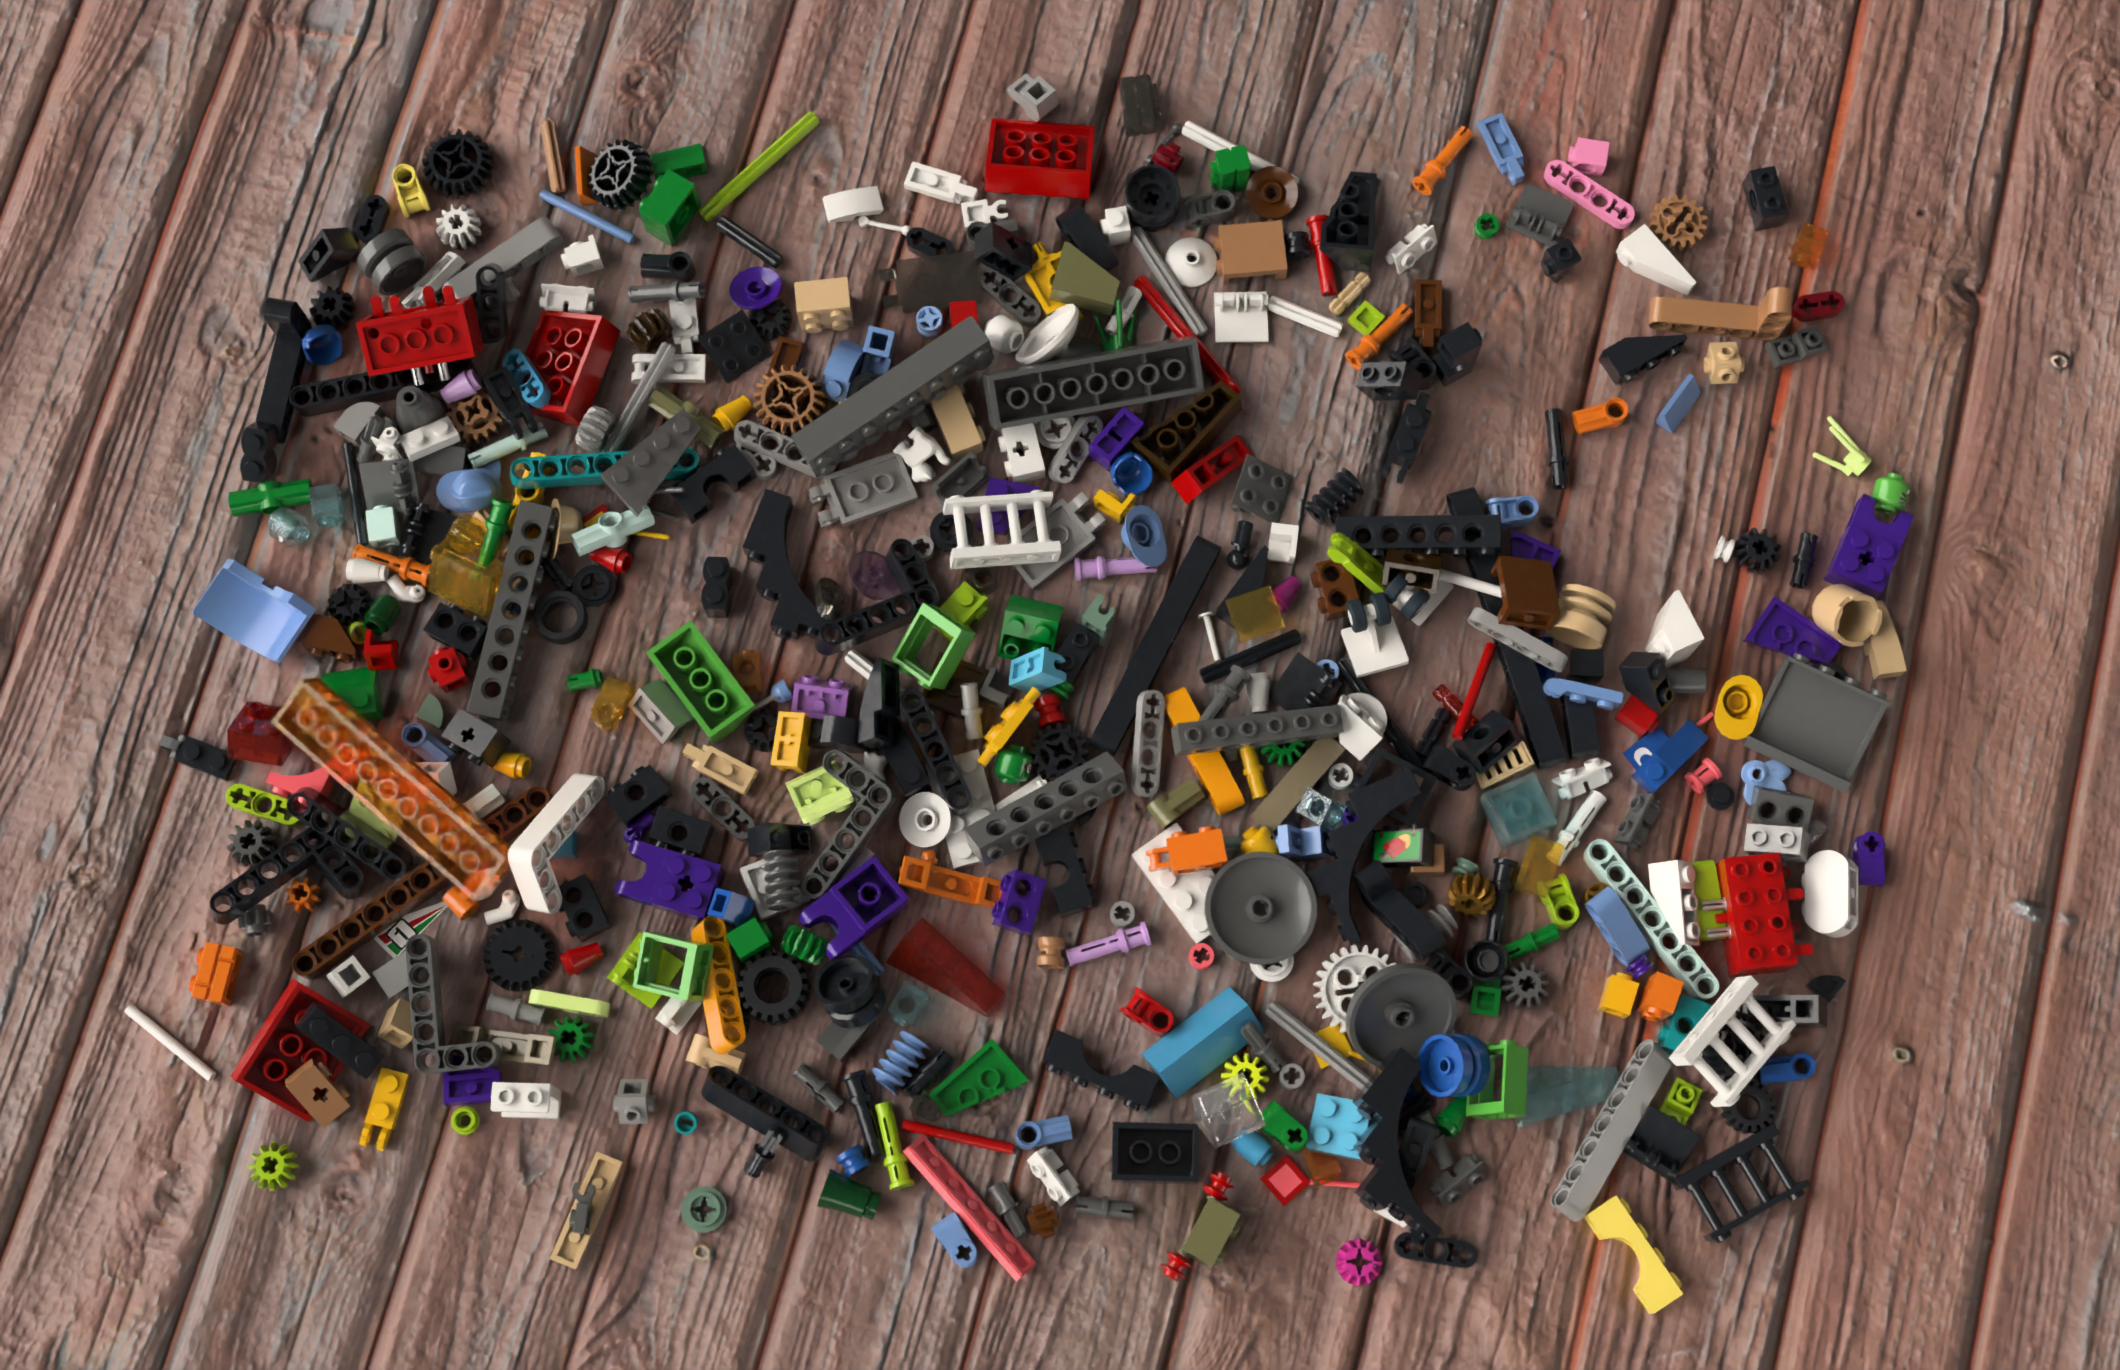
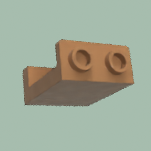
(1251, 250)

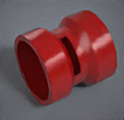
(1049, 710)

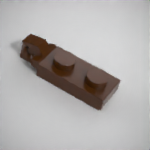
(1427, 312)

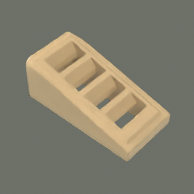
(1527, 763)

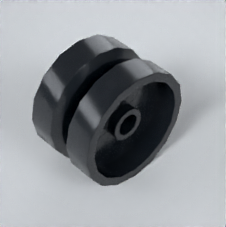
(850, 991)

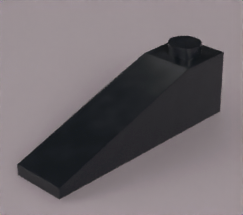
(1349, 229)

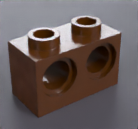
(1343, 587)

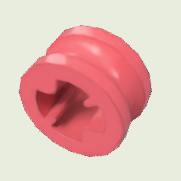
(1197, 948)

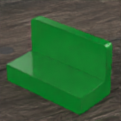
(684, 161)

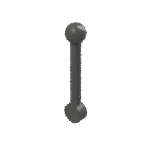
(1175, 128)

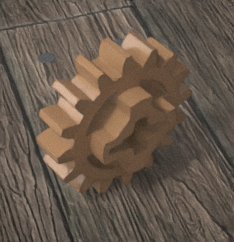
(480, 424)

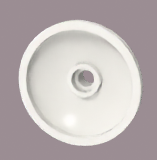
(1049, 337)

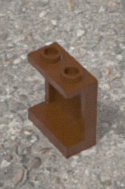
(1526, 592)

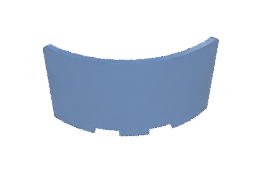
(253, 613)

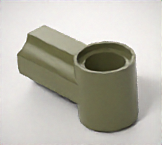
(1169, 807)

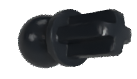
(1238, 558)

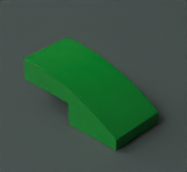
(1485, 997)

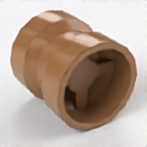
(1051, 952)

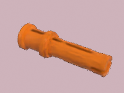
(1436, 169)
(1371, 344)
(407, 565)

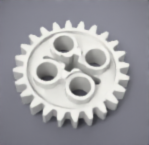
(1354, 965)

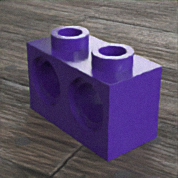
(1115, 438)
(1025, 905)

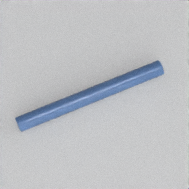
(587, 216)

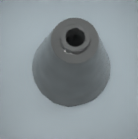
(417, 409)

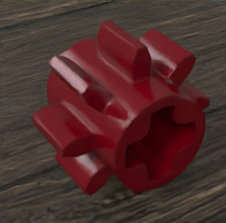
(1168, 157)

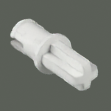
(1128, 304)

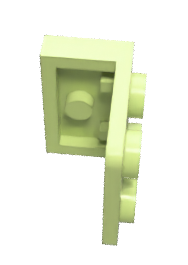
(819, 794)

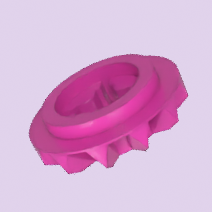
(1349, 1271)

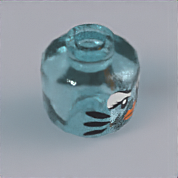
(288, 527)

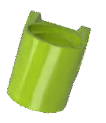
(1559, 898)

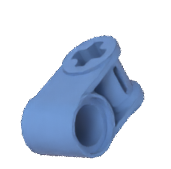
(1509, 510)
(954, 1236)

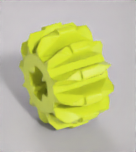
(1249, 1067)

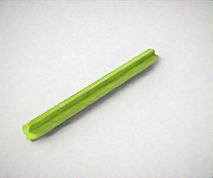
(759, 166)

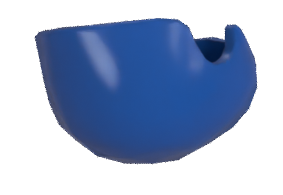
(322, 344)
(1131, 473)

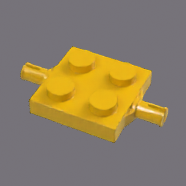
(1041, 279)
(1000, 733)

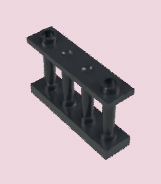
(1739, 1154)

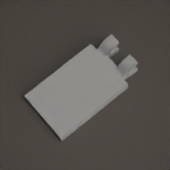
(864, 490)
(1063, 525)

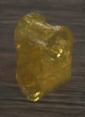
(613, 699)

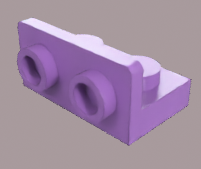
(820, 697)

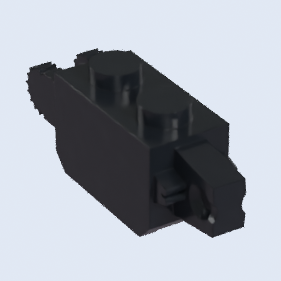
(1408, 437)

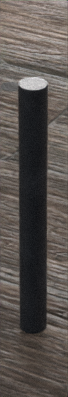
(354, 492)

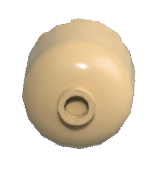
(1846, 614)

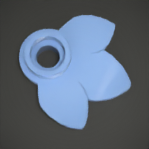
(1770, 776)

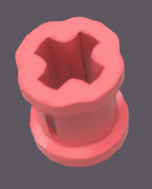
(1703, 776)

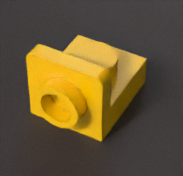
(1111, 506)

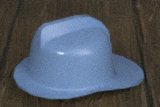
(468, 489)
(1144, 535)

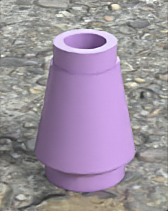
(461, 386)

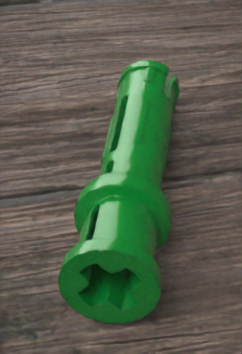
(496, 526)

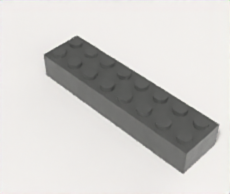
(1093, 382)
(894, 397)

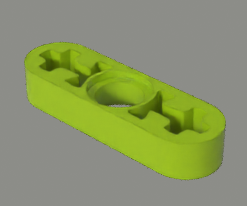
(249, 792)

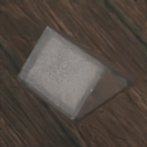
(1227, 1111)

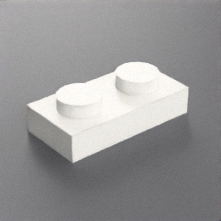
(429, 438)

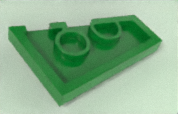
(978, 1080)

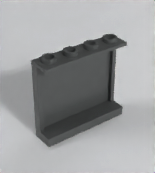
(1816, 721)

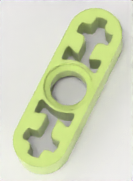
(569, 1003)

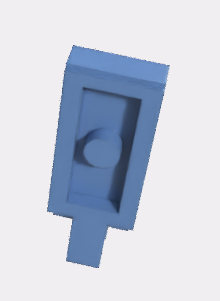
(1502, 147)

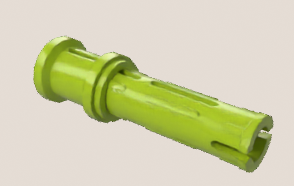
(896, 1159)

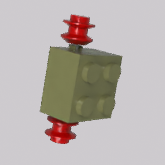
(1209, 1233)

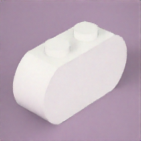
(1830, 894)

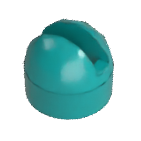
(685, 1128)

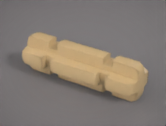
(1349, 294)

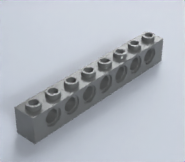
(528, 515)

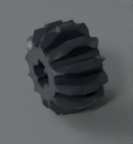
(331, 299)
(1747, 551)

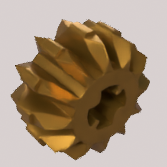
(1471, 894)

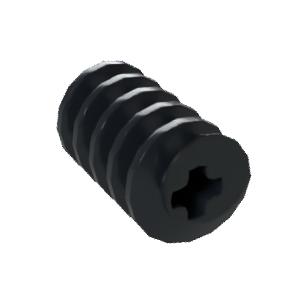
(1334, 496)

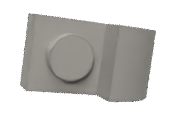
(1034, 96)
(355, 420)

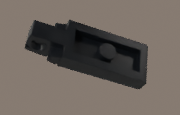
(199, 756)

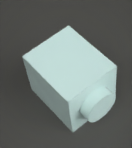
(383, 527)

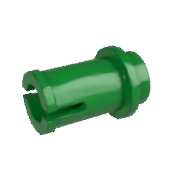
(585, 680)

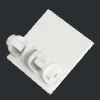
(1241, 317)

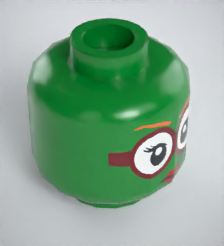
(1013, 764)

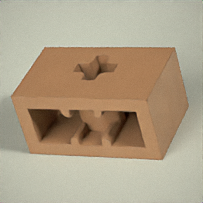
(321, 1107)

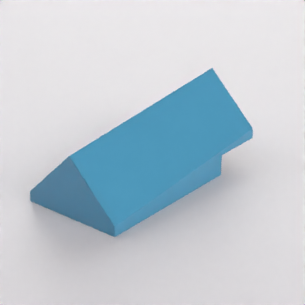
(1201, 1042)

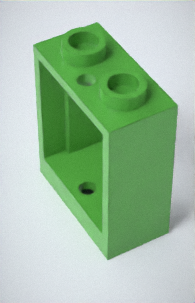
(917, 634)
(695, 967)
(1513, 1084)

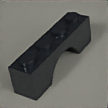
(1132, 1086)

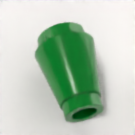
(1452, 1117)

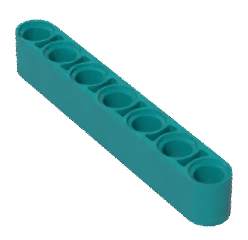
(588, 461)

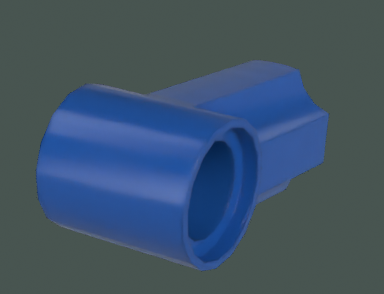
(1782, 1069)

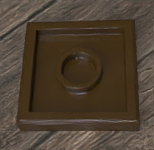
(950, 698)

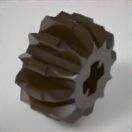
(649, 330)

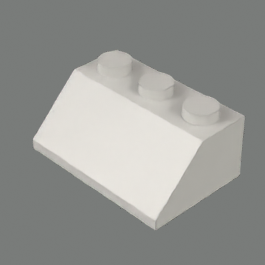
(1674, 632)

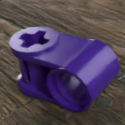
(1869, 862)

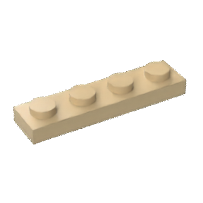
(603, 1174)

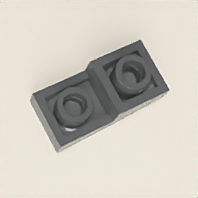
(1797, 347)

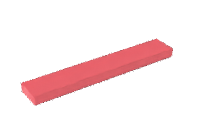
(970, 1208)

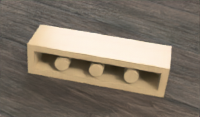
(956, 423)

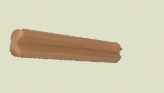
(553, 156)

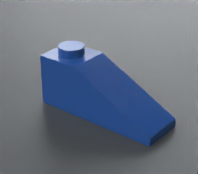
(1669, 757)

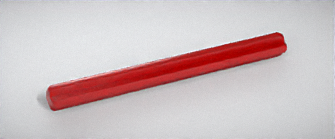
(1181, 329)

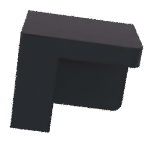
(1586, 665)

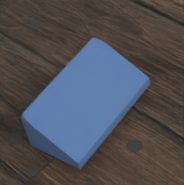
(1679, 404)

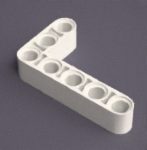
(545, 835)

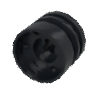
(1152, 184)

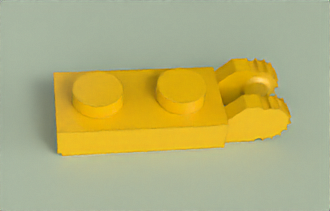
(384, 1106)

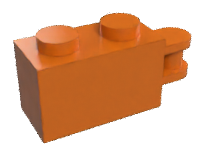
(1191, 852)

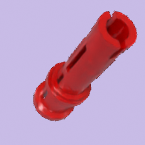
(1323, 262)

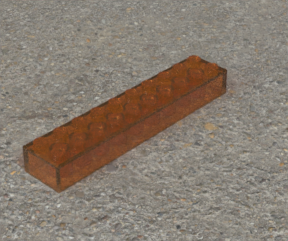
(394, 788)

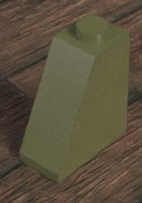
(1084, 282)

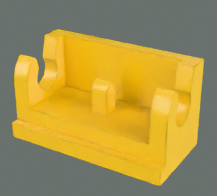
(791, 742)

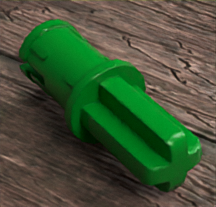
(1532, 941)

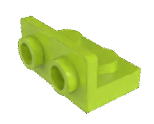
(964, 606)

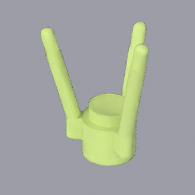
(1855, 460)

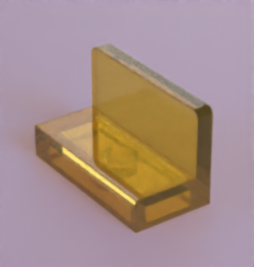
(1539, 867)

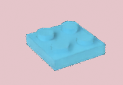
(1336, 1127)

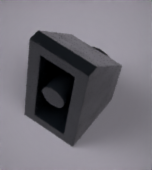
(328, 253)

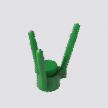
(1119, 340)

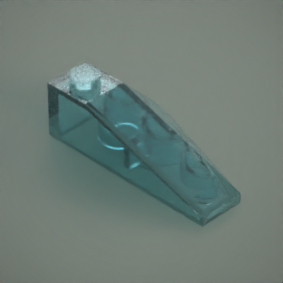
(1563, 1090)

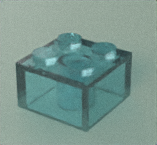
(1518, 810)

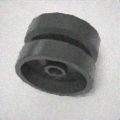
(392, 261)

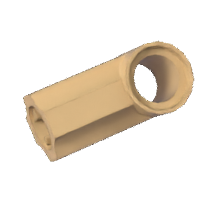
(704, 1056)

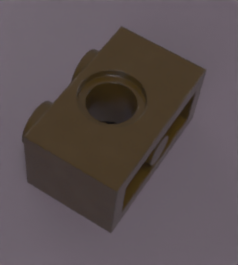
(1420, 569)

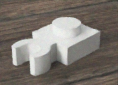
(980, 211)

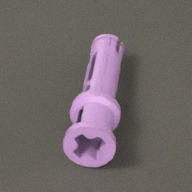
(1103, 567)
(1122, 940)

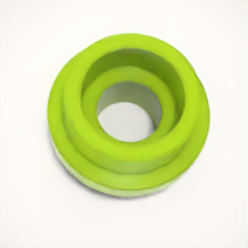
(457, 1118)

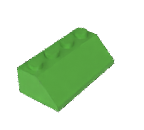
(701, 682)

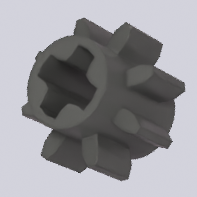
(256, 920)

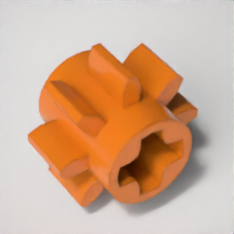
(299, 887)

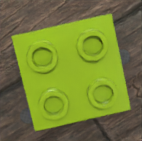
(624, 970)

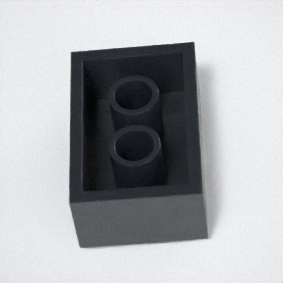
(1155, 1153)

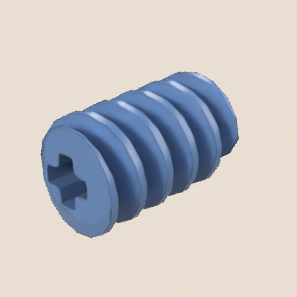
(899, 1061)

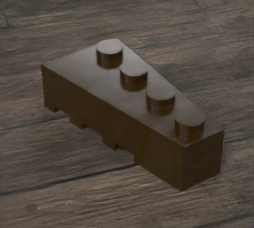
(1188, 432)

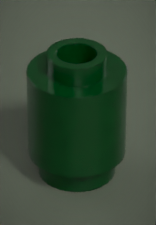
(382, 614)

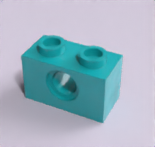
(1686, 1009)

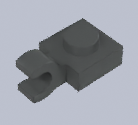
(581, 1216)

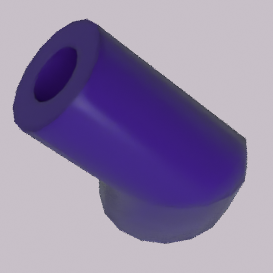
(638, 829)

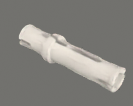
(1570, 836)

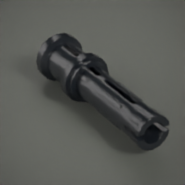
(1503, 886)
(860, 1100)

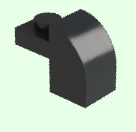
(836, 733)

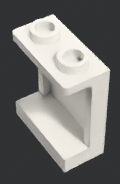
(526, 1100)

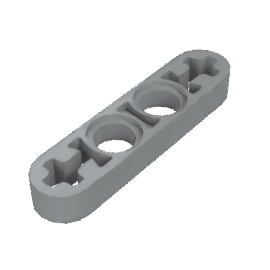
(780, 454)
(1518, 640)
(1143, 742)

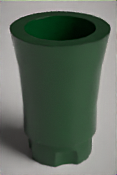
(848, 1196)

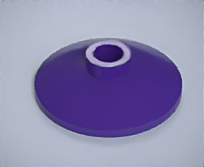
(755, 288)

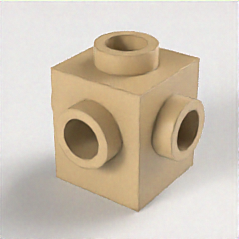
(1723, 363)

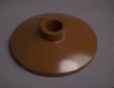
(1281, 182)

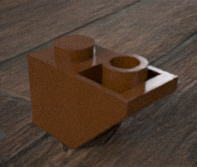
(329, 637)

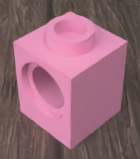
(1589, 156)

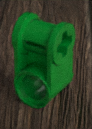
(1280, 1124)

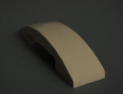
(516, 1047)

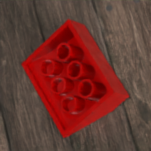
(1039, 158)
(571, 358)
(283, 1049)

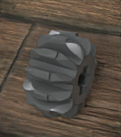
(251, 833)
(1533, 993)

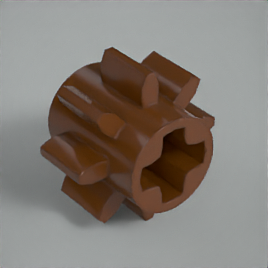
(1043, 1220)

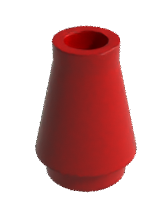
(613, 559)
(580, 958)

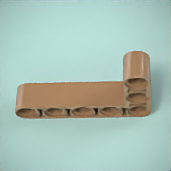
(1722, 318)

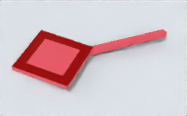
(1287, 1180)

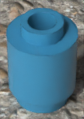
(1253, 1148)

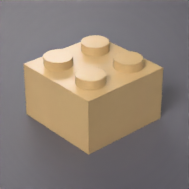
(824, 304)

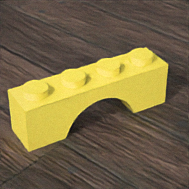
(1655, 1284)

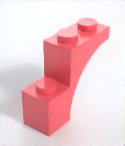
(285, 785)

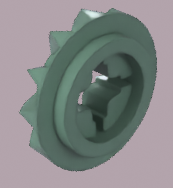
(695, 1199)

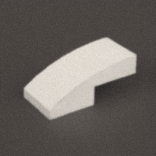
(852, 203)

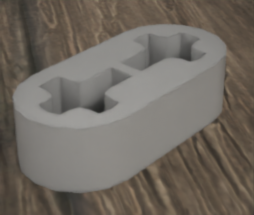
(752, 459)

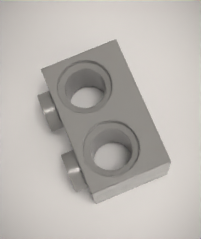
(1788, 841)

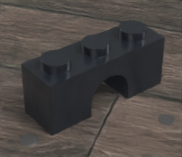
(1457, 353)
(727, 467)
(1074, 894)
(339, 1040)

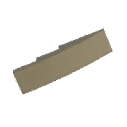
(1291, 788)

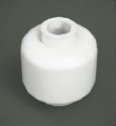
(1004, 334)

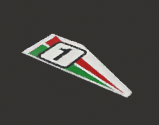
(395, 937)

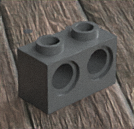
(1782, 803)

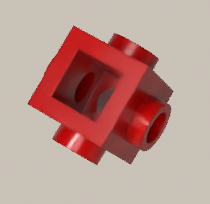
(448, 669)

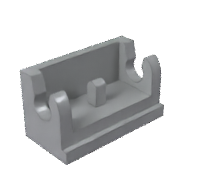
(394, 975)

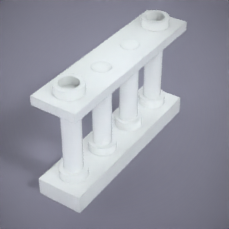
(1001, 555)
(1707, 1033)

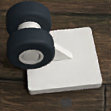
(1415, 605)
(1373, 637)

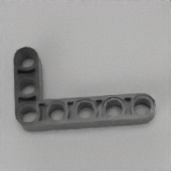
(852, 823)
(434, 1016)

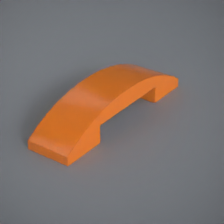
(949, 883)

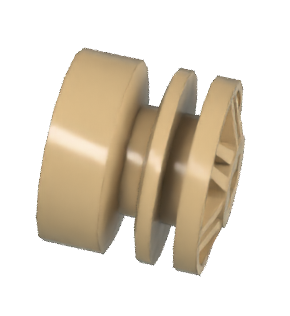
(1582, 617)

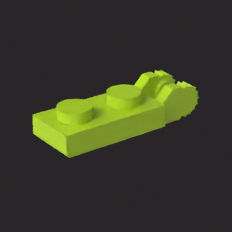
(1357, 561)

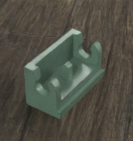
(1097, 621)

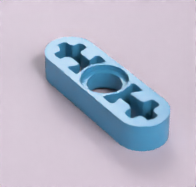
(535, 381)

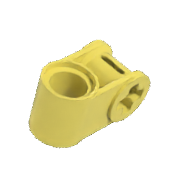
(410, 194)

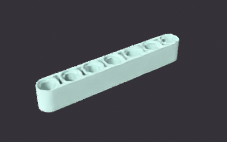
(1653, 935)

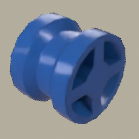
(853, 1161)

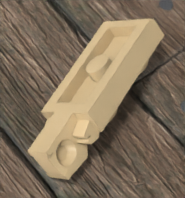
(722, 767)

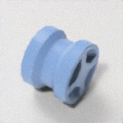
(929, 315)

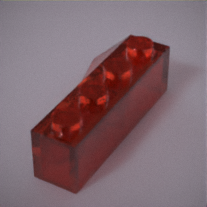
(939, 964)

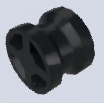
(1297, 246)

